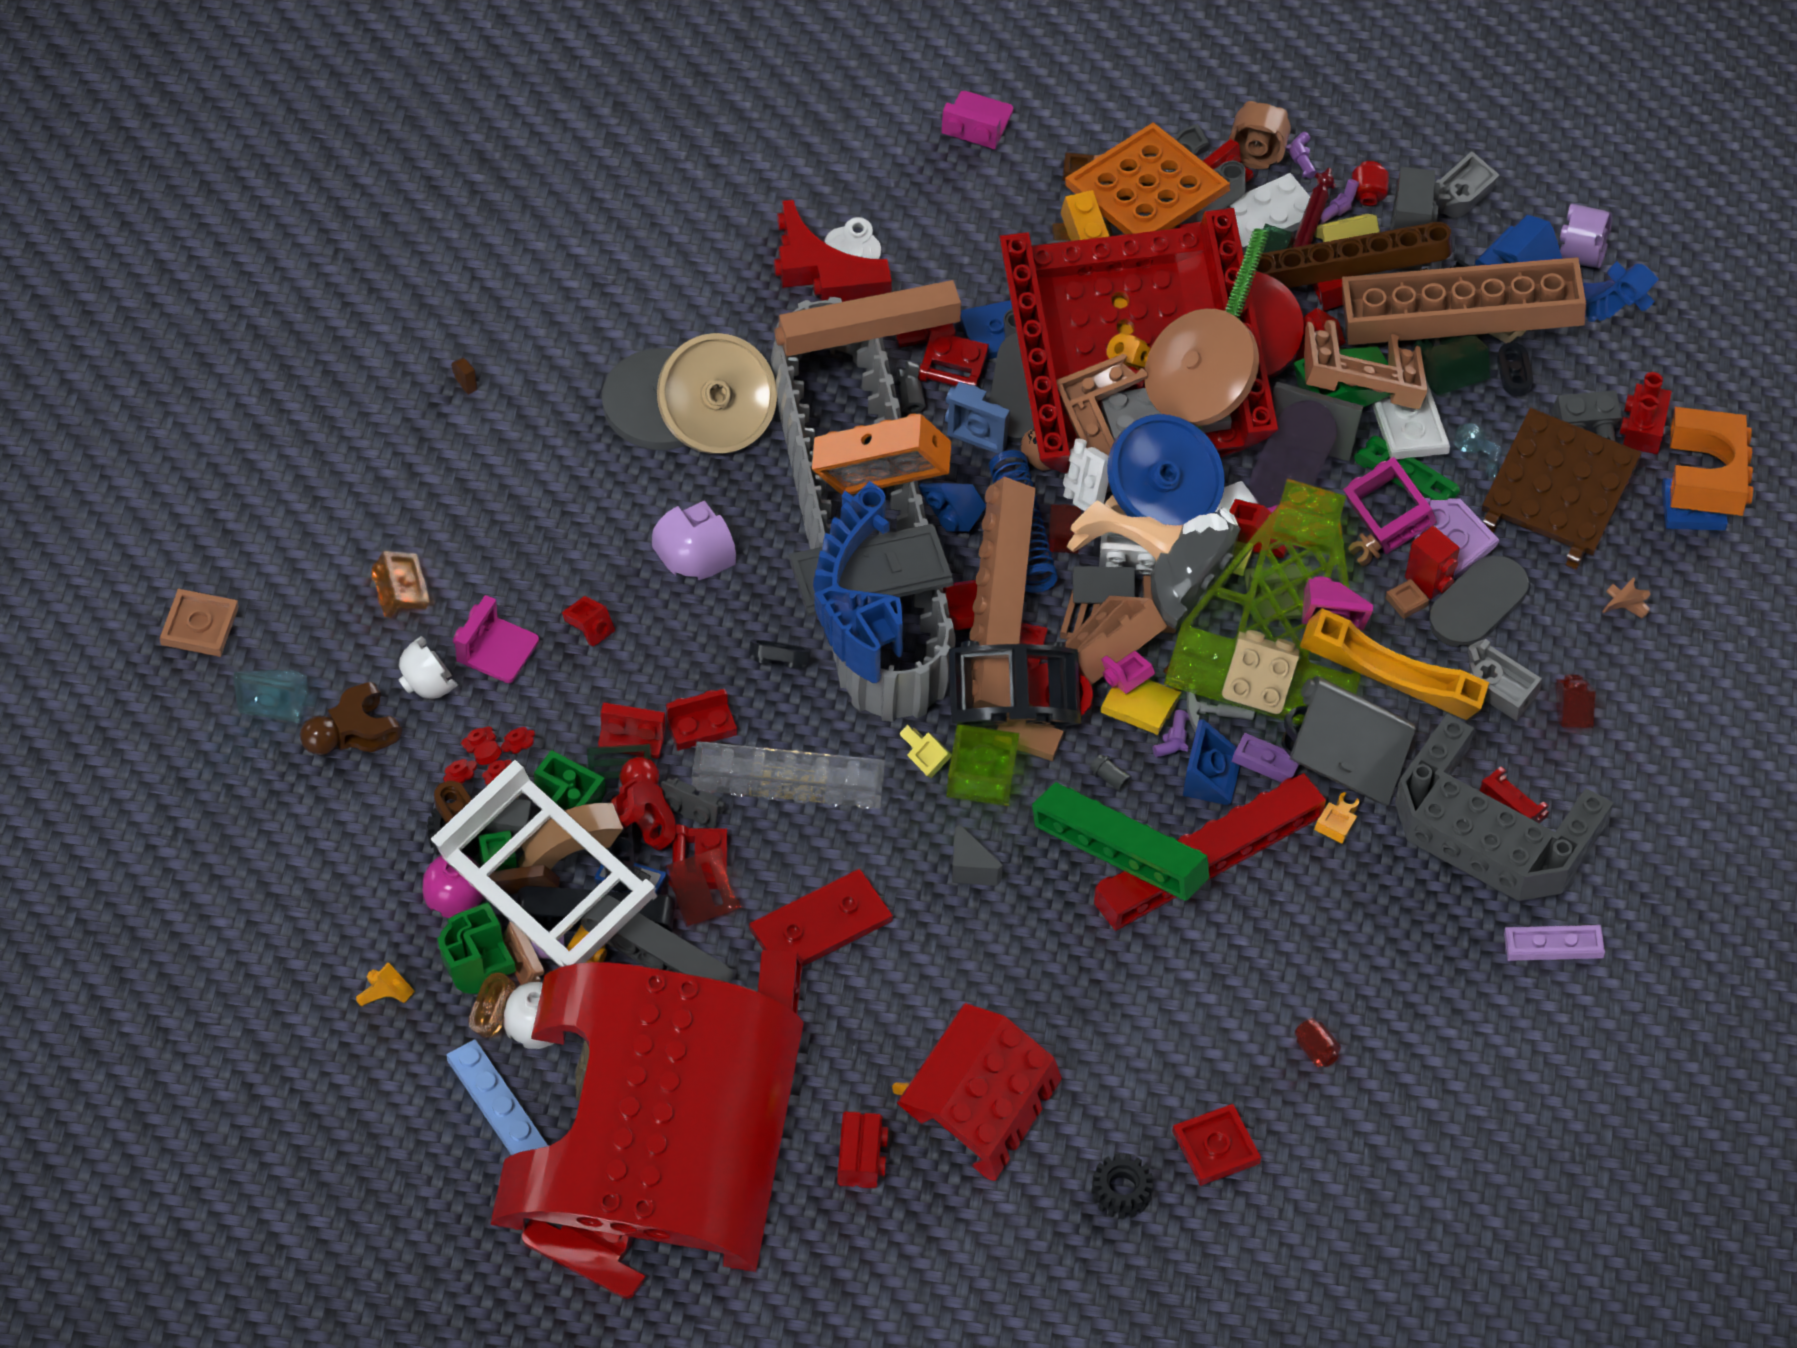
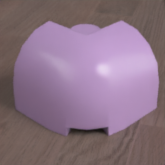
(694, 542)

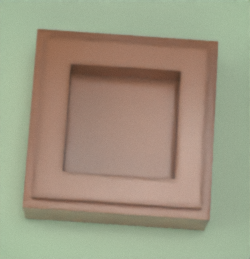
(1407, 599)

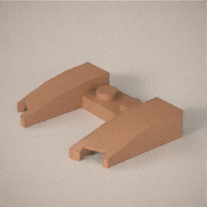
(1401, 377)
(1085, 388)

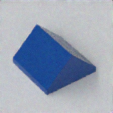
(1210, 769)

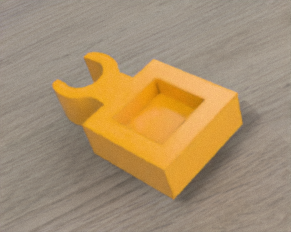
(1337, 819)

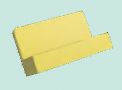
(1347, 227)

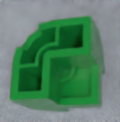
(474, 948)

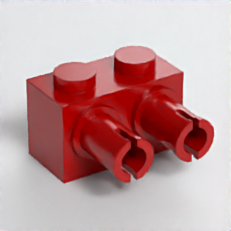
(1646, 415)

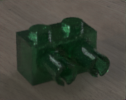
(1454, 362)

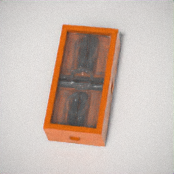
(882, 453)

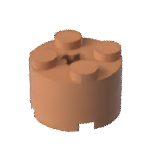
(1261, 134)

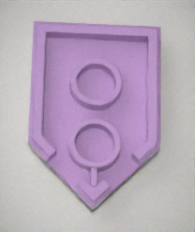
(1464, 529)

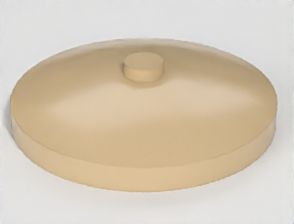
(716, 393)

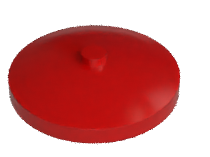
(1278, 322)

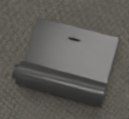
(1351, 740)

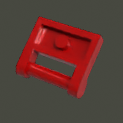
(955, 354)
(705, 840)

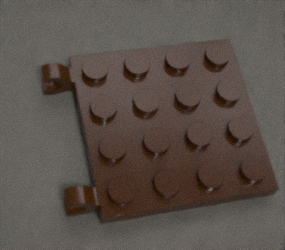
(1560, 483)

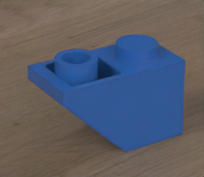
(954, 504)

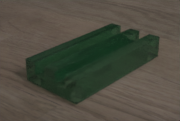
(612, 762)

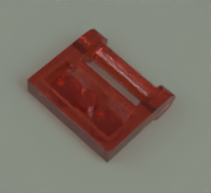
(692, 889)

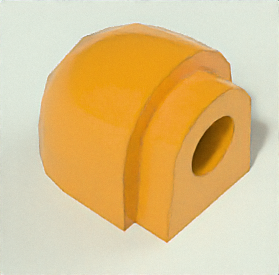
(1133, 347)

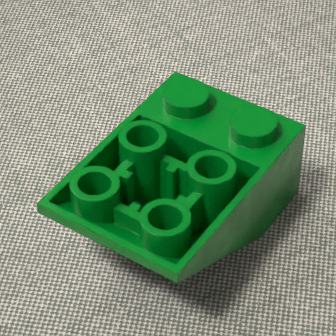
(1353, 394)

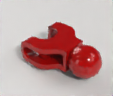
(643, 802)

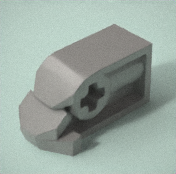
(1465, 186)
(1510, 684)

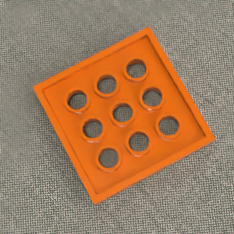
(1149, 170)

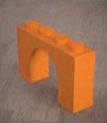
(1720, 435)

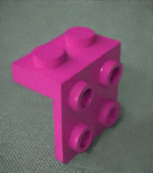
(976, 119)
(493, 643)

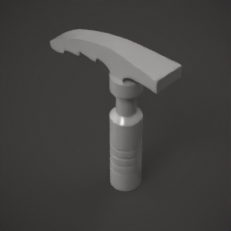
(1223, 710)

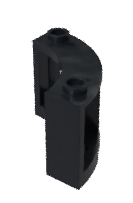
(1062, 678)

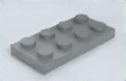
(1130, 405)

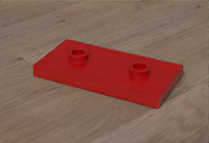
(823, 919)

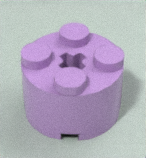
(1586, 235)

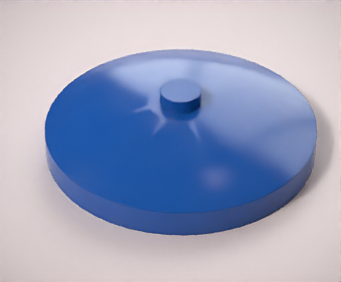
(1165, 470)

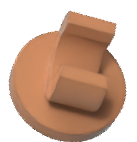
(1370, 547)

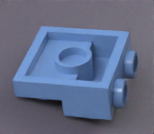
(976, 420)

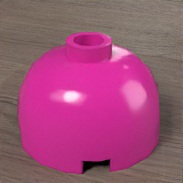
(447, 890)

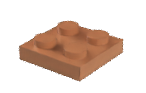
(199, 622)

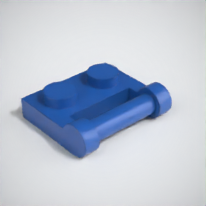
(1689, 519)

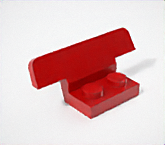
(587, 1253)

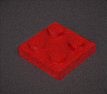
(1216, 1144)

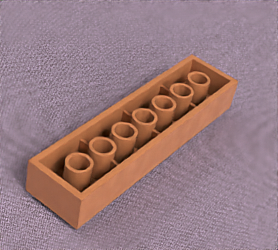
(1463, 301)

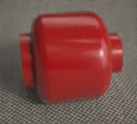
(1372, 181)

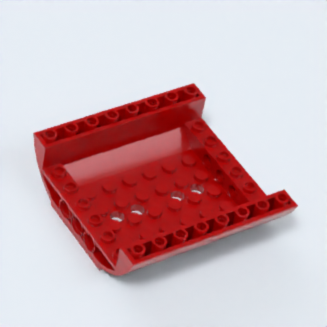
(1068, 316)

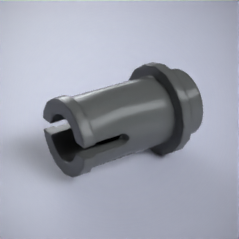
(1110, 772)

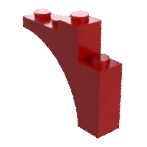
(832, 273)

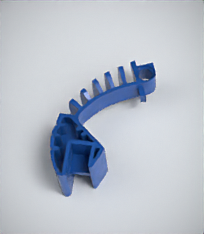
(1535, 241)
(856, 620)

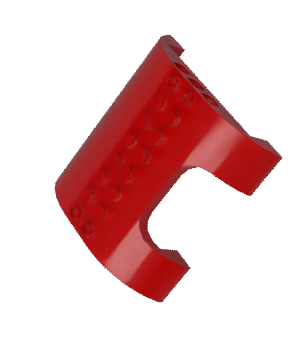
(671, 1114)

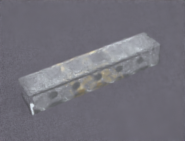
(788, 775)

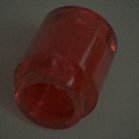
(1317, 1043)

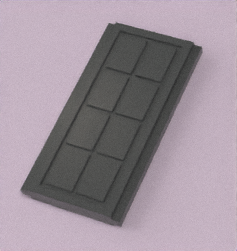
(883, 564)

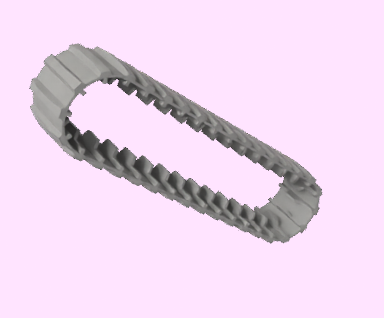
(897, 692)

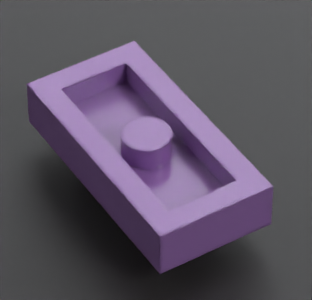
(1264, 758)

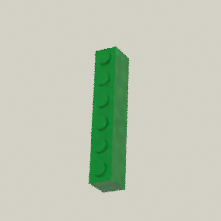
(1121, 841)

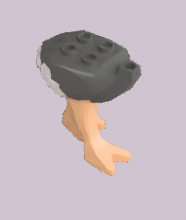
(1185, 555)

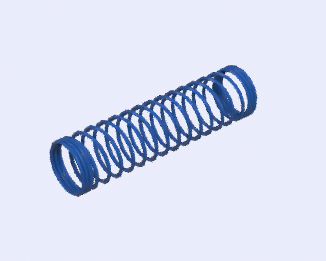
(1044, 566)

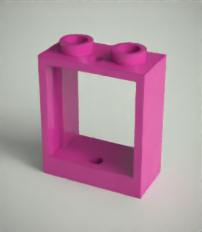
(1403, 527)

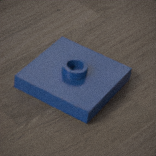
(986, 325)

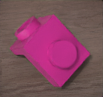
(1127, 672)

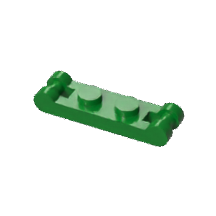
(1420, 474)

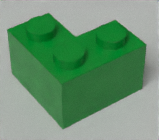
(568, 782)

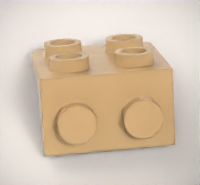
(1260, 671)

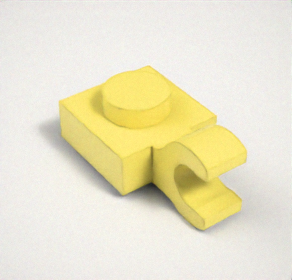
(926, 751)

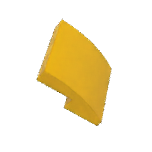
(1143, 706)

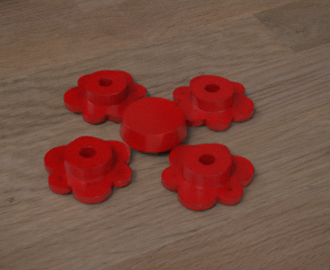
(487, 751)

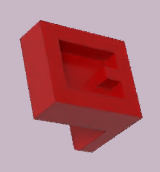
(590, 618)

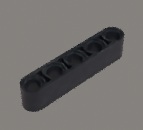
(553, 904)

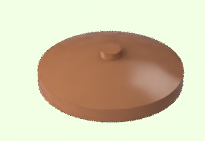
(1202, 366)

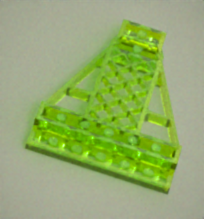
(1305, 519)

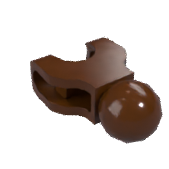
(350, 725)

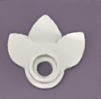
(853, 243)

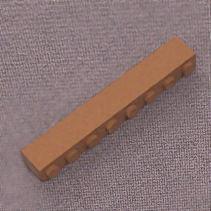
(1000, 585)

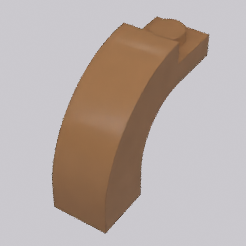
(553, 843)

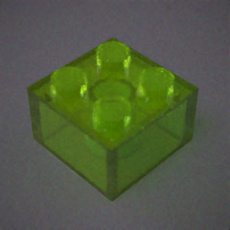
(982, 765)

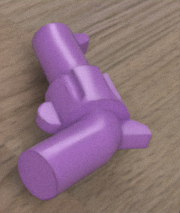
(1300, 154)
(1341, 203)
(1176, 736)

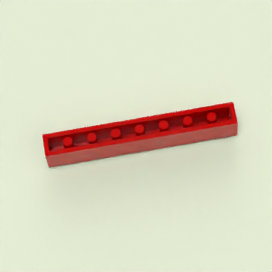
(1225, 843)

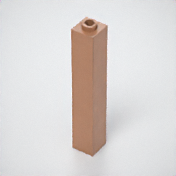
(868, 318)

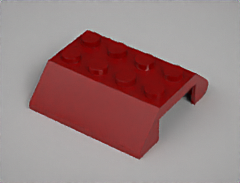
(983, 1085)

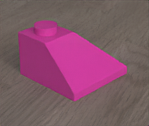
(1336, 598)

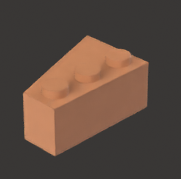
(1115, 631)

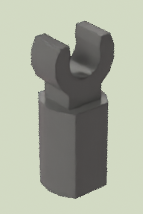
(911, 389)

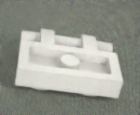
(1086, 476)

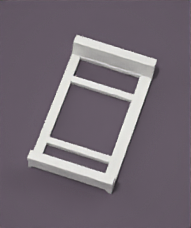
(485, 809)

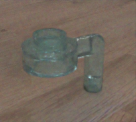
(1472, 439)

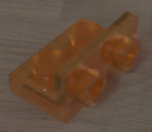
(399, 582)

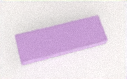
(1554, 942)

